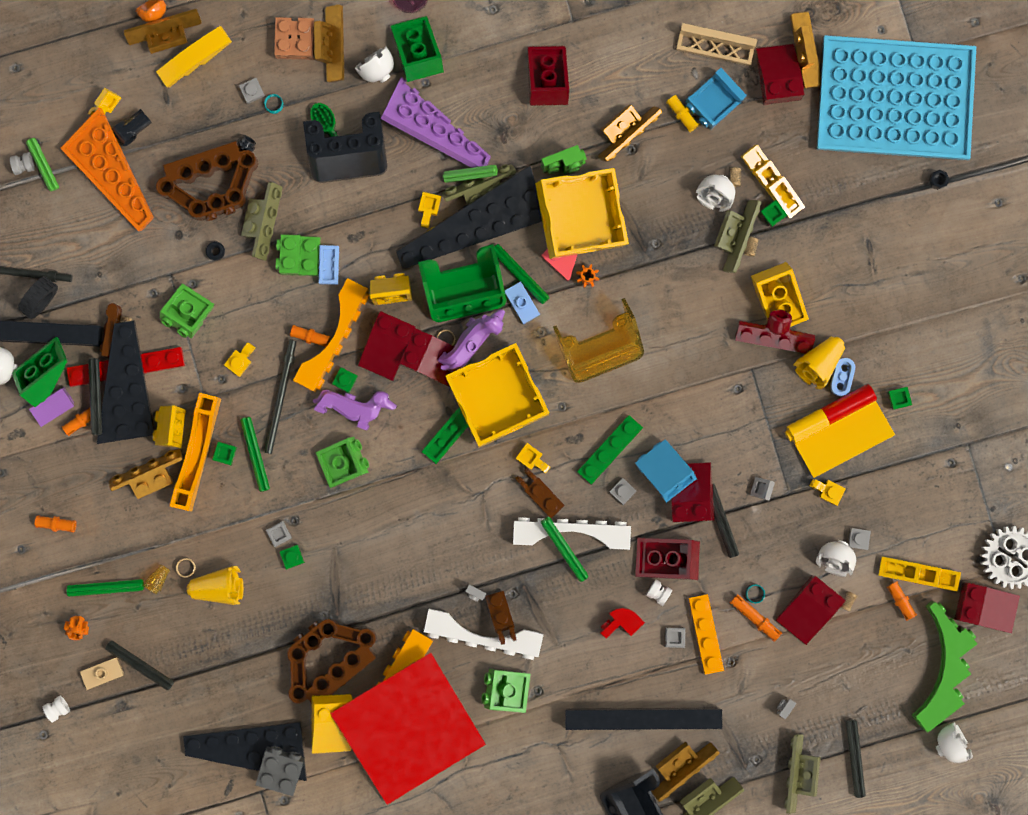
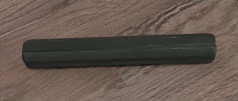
(95, 396)
(723, 525)
(139, 665)
(855, 758)

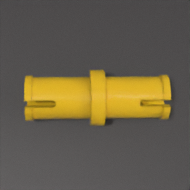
(682, 113)

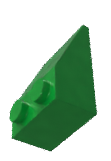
(417, 49)
(40, 373)

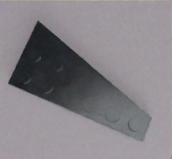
(126, 399)
(246, 746)

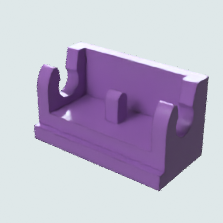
(52, 407)

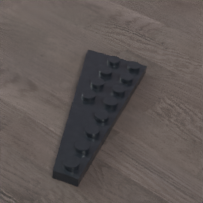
(494, 214)

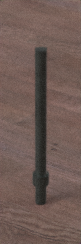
(52, 275)
(288, 360)

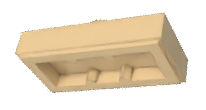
(102, 673)

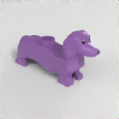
(471, 340)
(354, 409)

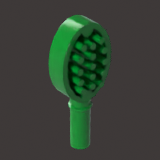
(323, 114)

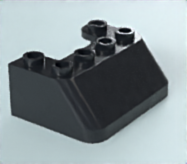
(346, 155)
(633, 795)

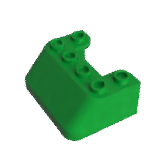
(465, 288)

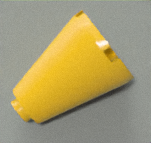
(820, 362)
(219, 586)

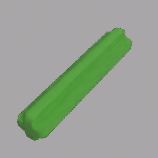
(42, 164)
(470, 173)

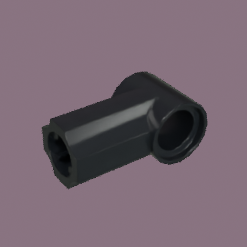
(127, 130)

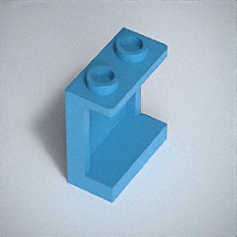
(715, 99)
(665, 470)

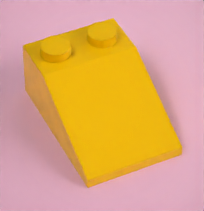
(390, 290)
(779, 290)
(169, 426)
(325, 732)

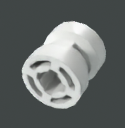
(659, 592)
(57, 708)

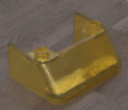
(604, 351)

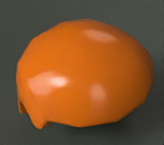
(151, 10)

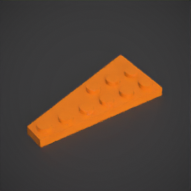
(103, 162)

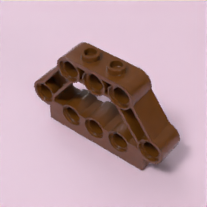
(238, 185)
(342, 632)

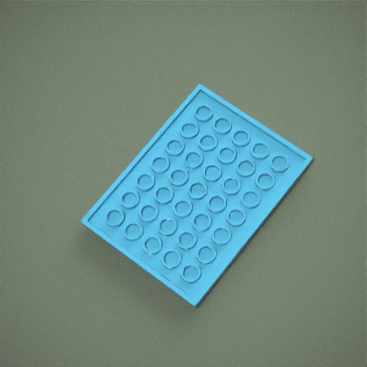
(896, 97)

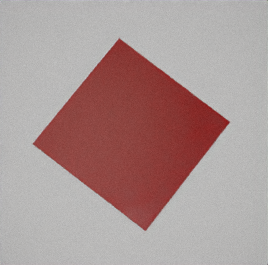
(408, 728)

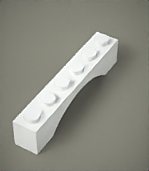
(613, 536)
(442, 624)

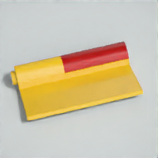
(851, 426)

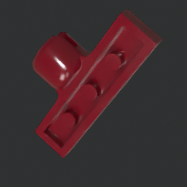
(775, 333)

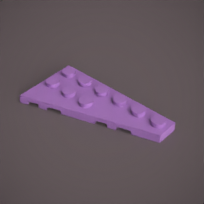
(427, 123)

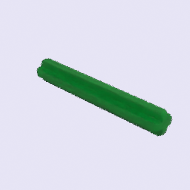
(521, 275)
(255, 454)
(564, 549)
(105, 588)

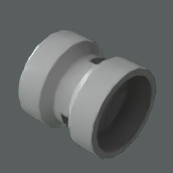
(22, 163)

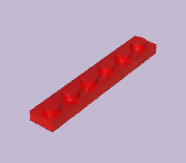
(152, 362)

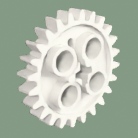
(1003, 572)

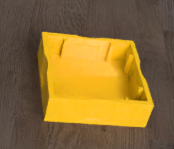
(581, 213)
(497, 395)

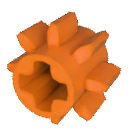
(582, 277)
(76, 628)

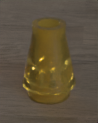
(157, 579)

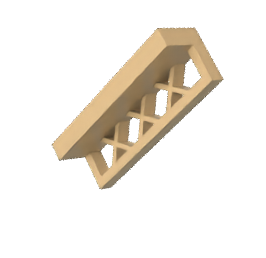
(718, 37)

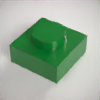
(773, 213)
(345, 380)
(899, 398)
(224, 453)
(292, 557)

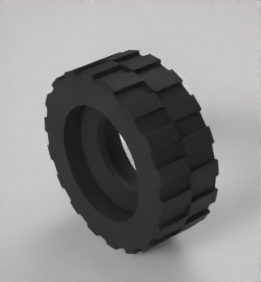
(37, 297)

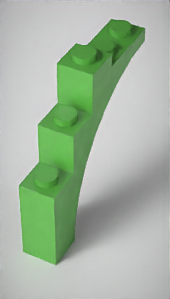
(954, 644)

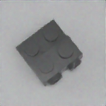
(280, 770)

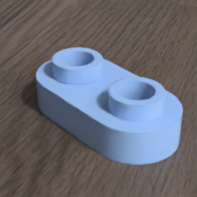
(842, 377)

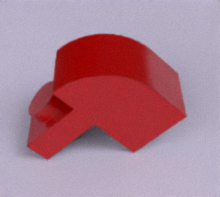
(622, 617)

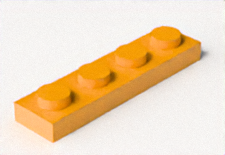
(706, 634)

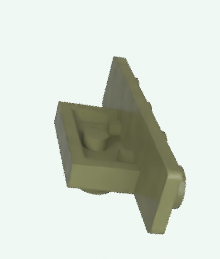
(474, 188)
(261, 219)
(735, 234)
(803, 774)
(709, 798)

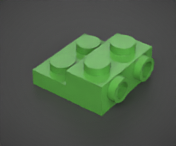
(568, 159)
(298, 255)
(185, 311)
(342, 461)
(506, 690)

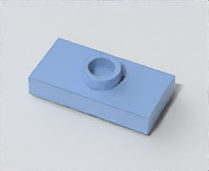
(329, 265)
(522, 303)

